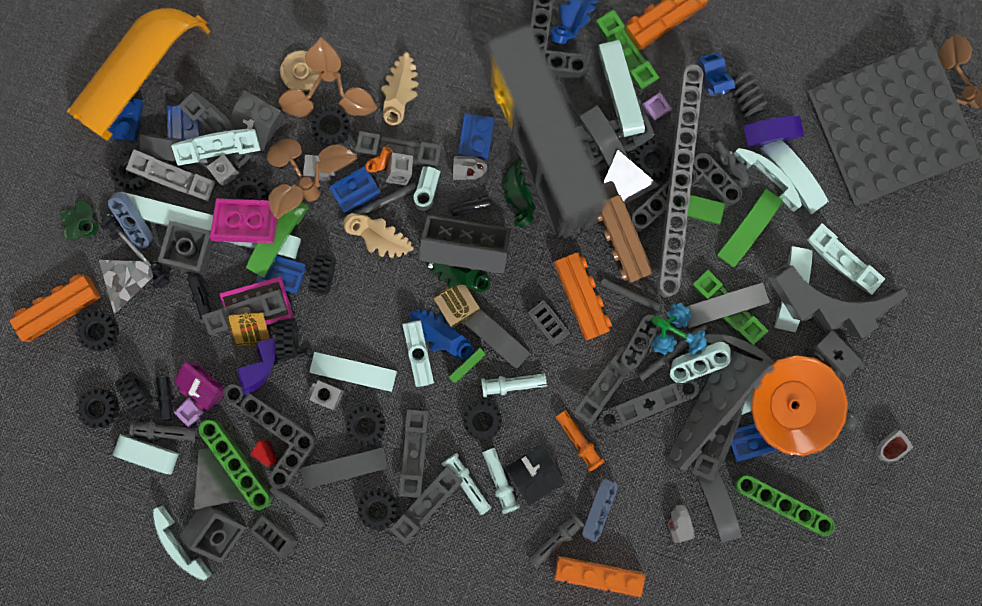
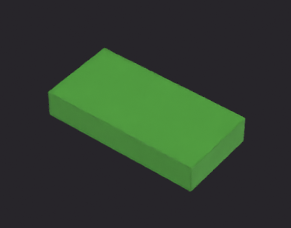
(705, 209)
(467, 365)

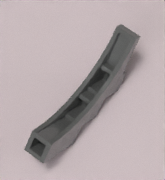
(805, 301)

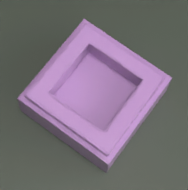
(656, 107)
(189, 412)

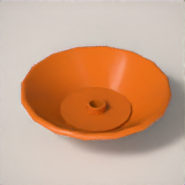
(818, 410)

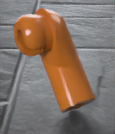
(379, 162)

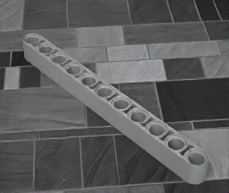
(684, 171)

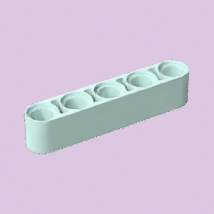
(621, 88)

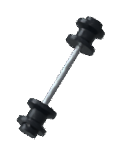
(110, 222)

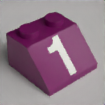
(199, 385)

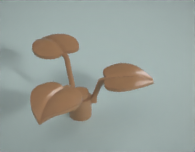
(955, 52)
(325, 59)
(286, 198)

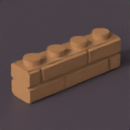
(625, 240)

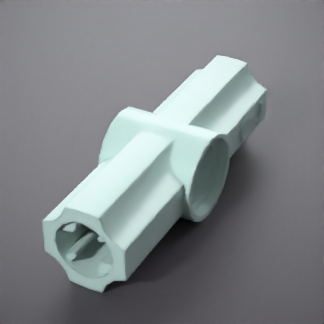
(420, 367)

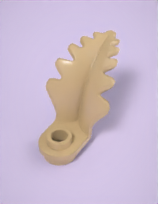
(399, 90)
(377, 235)

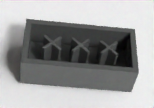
(465, 244)

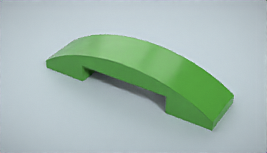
(639, 69)
(750, 228)
(265, 253)
(742, 322)

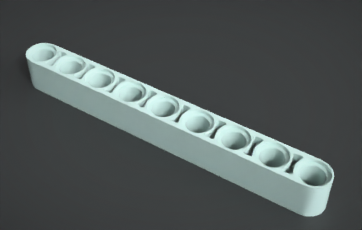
(162, 213)

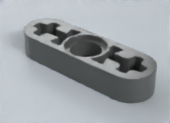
(627, 352)

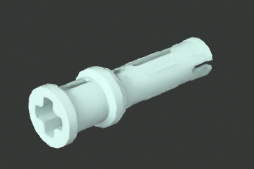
(503, 385)
(467, 485)
(503, 489)

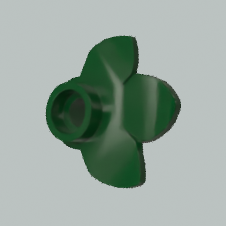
(77, 220)

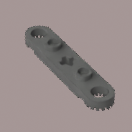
(633, 409)

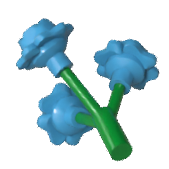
(679, 316)

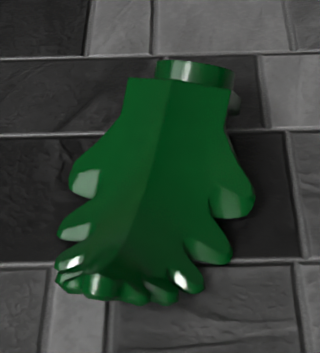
(518, 194)
(461, 275)

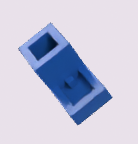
(714, 74)

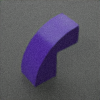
(773, 130)
(255, 375)

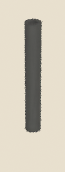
(630, 294)
(298, 507)

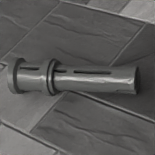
(153, 430)
(536, 559)

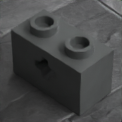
(835, 354)

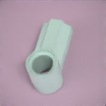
(426, 186)

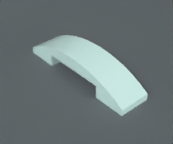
(215, 145)
(774, 173)
(804, 182)
(802, 261)
(844, 261)
(353, 371)
(163, 522)

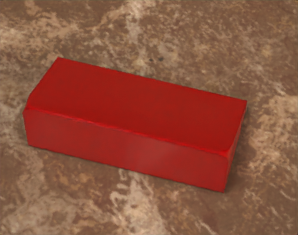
(264, 453)

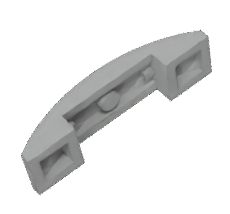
(170, 175)
(727, 304)

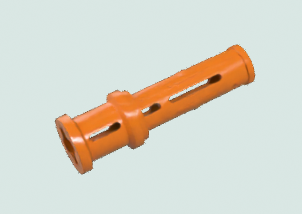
(584, 448)

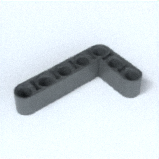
(542, 31)
(704, 176)
(276, 428)

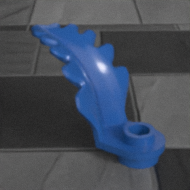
(572, 19)
(442, 335)

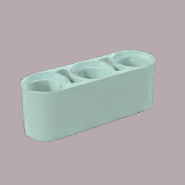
(695, 370)
(145, 454)

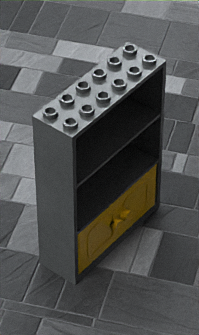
(544, 132)

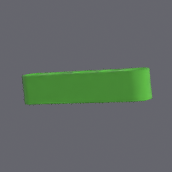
(226, 458)
(793, 508)

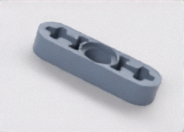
(123, 207)
(600, 510)

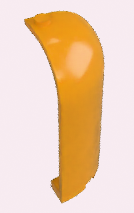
(130, 66)

